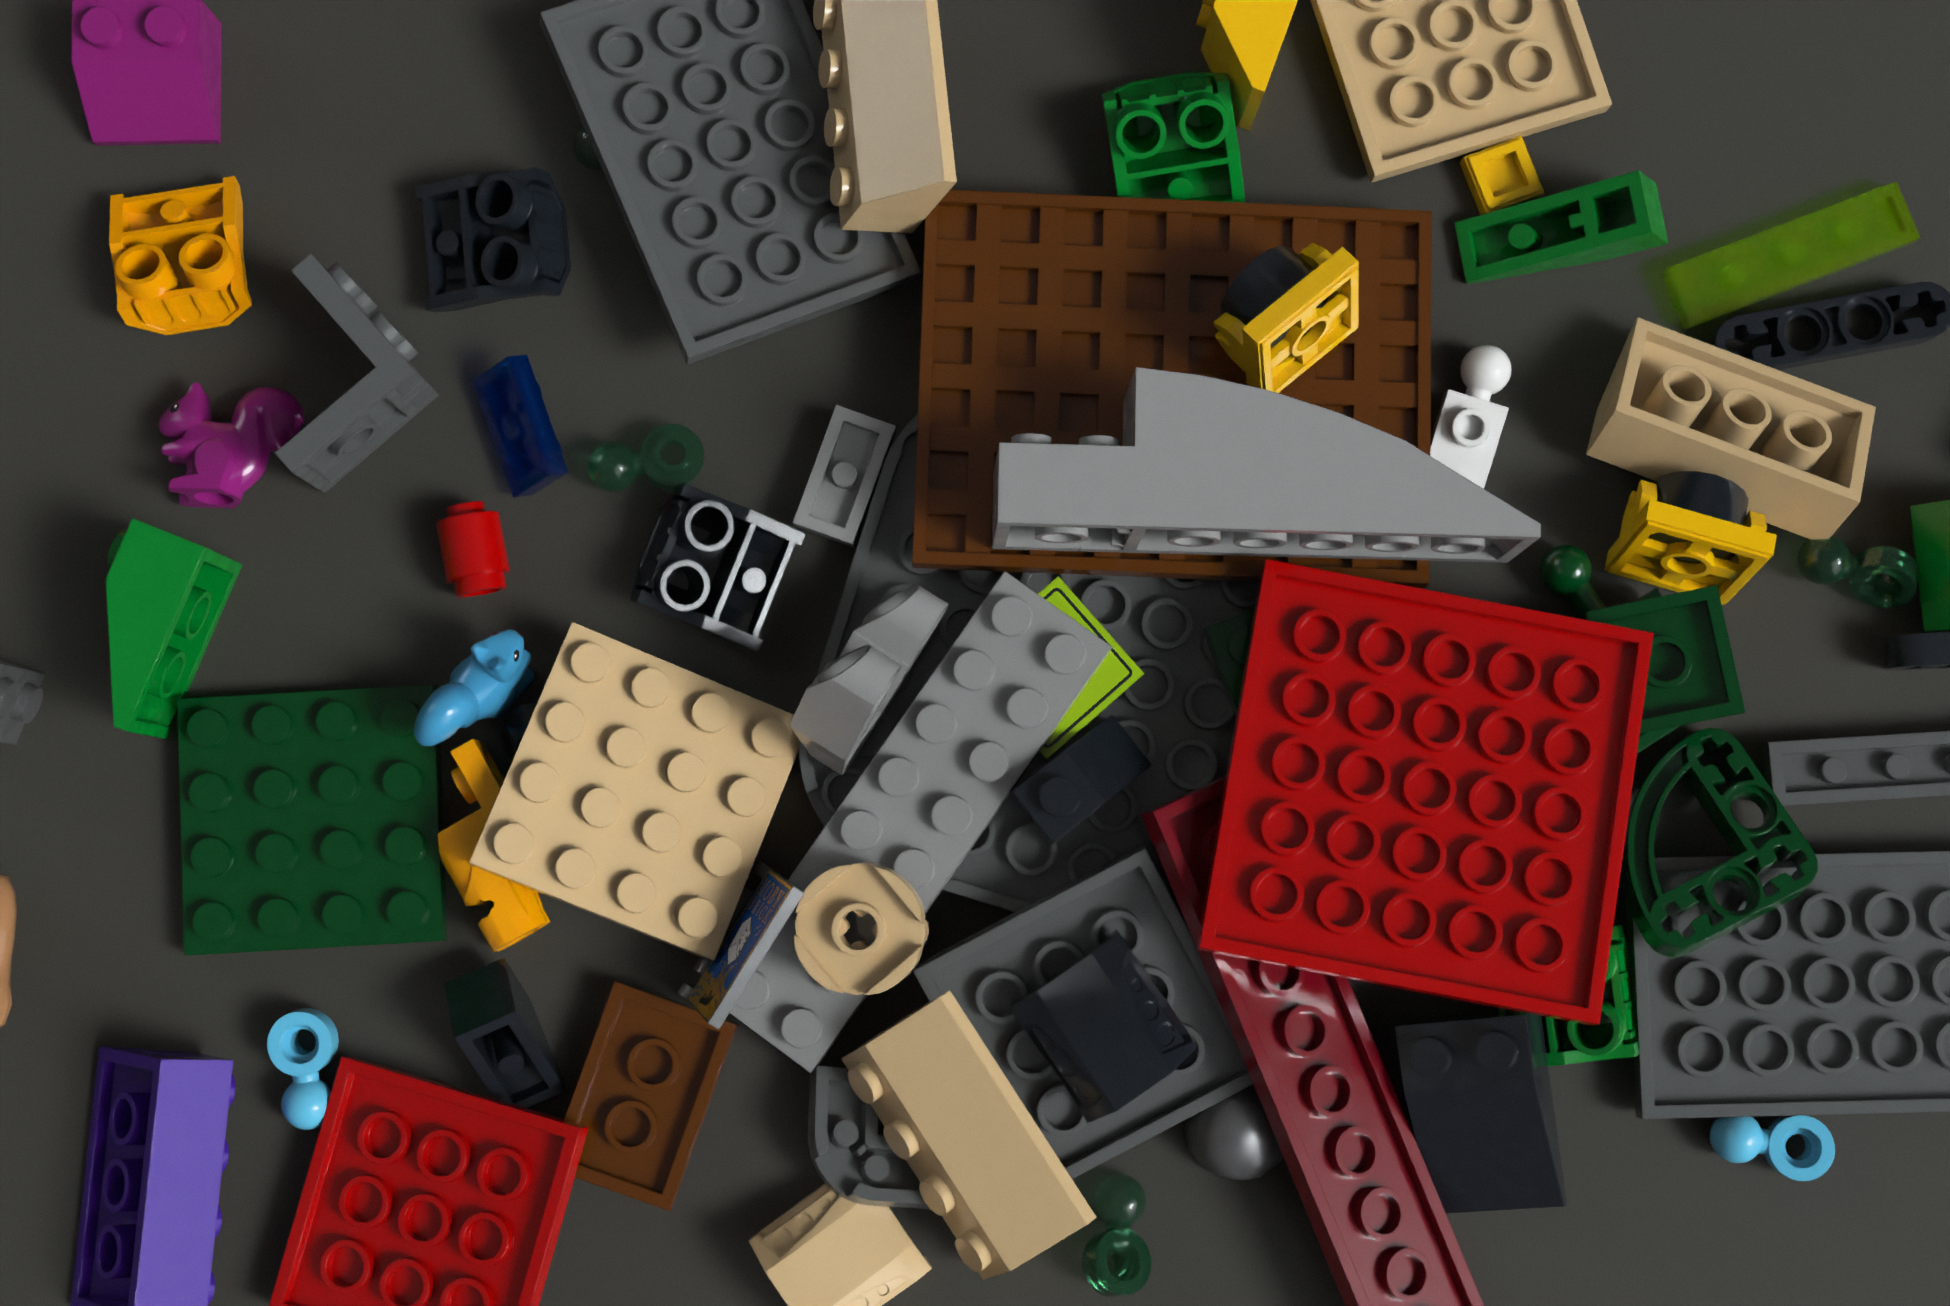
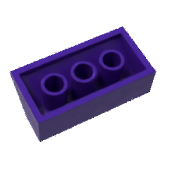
(153, 1178)

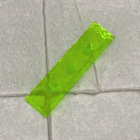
(1790, 255)

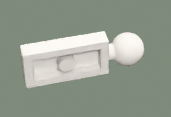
(1469, 424)

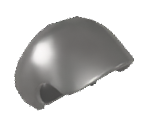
(1233, 1137)

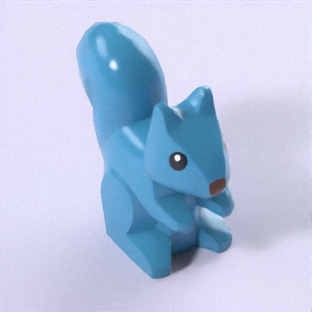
(478, 688)

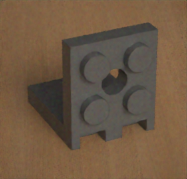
(375, 404)

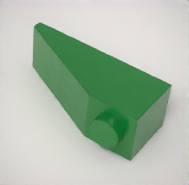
(1563, 229)

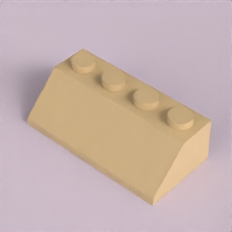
(885, 111)
(1721, 414)
(967, 1138)

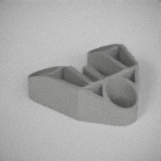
(859, 685)

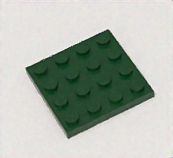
(309, 821)

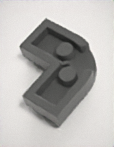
(848, 1147)

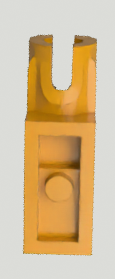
(516, 908)

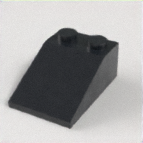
(1483, 1109)

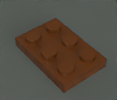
(646, 1093)

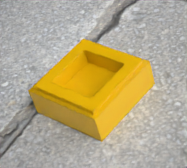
(1501, 176)

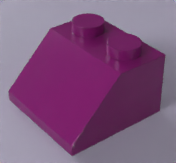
(148, 71)

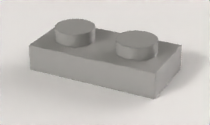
(844, 476)

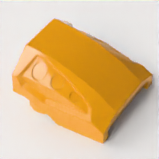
(179, 258)

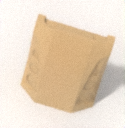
(838, 1253)

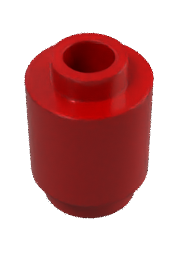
(473, 549)

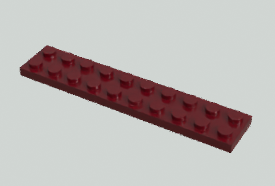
(1323, 1098)

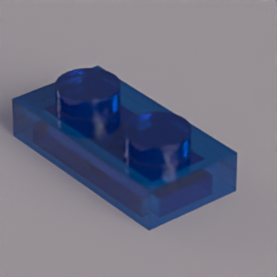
(520, 426)

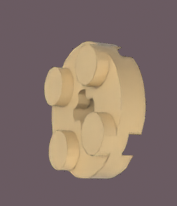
(822, 925)

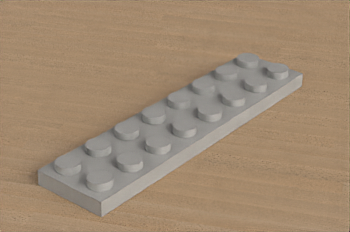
(931, 790)

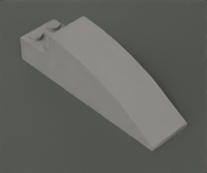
(1244, 476)

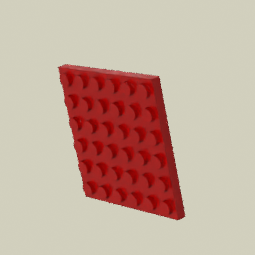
(1428, 792)

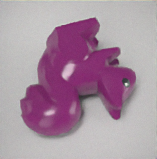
(221, 456)

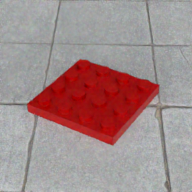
(427, 1197)

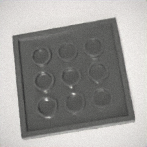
(1049, 937)

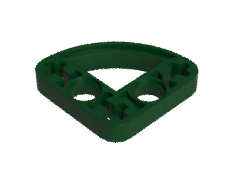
(1753, 847)

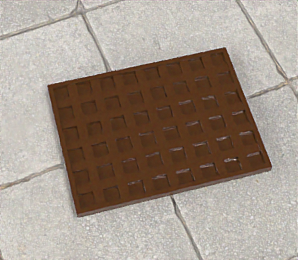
(1058, 298)

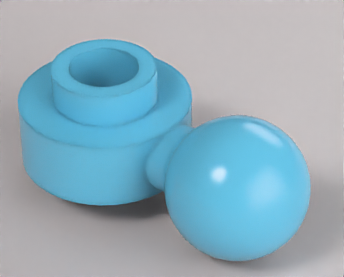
(308, 1096)
(1743, 1139)

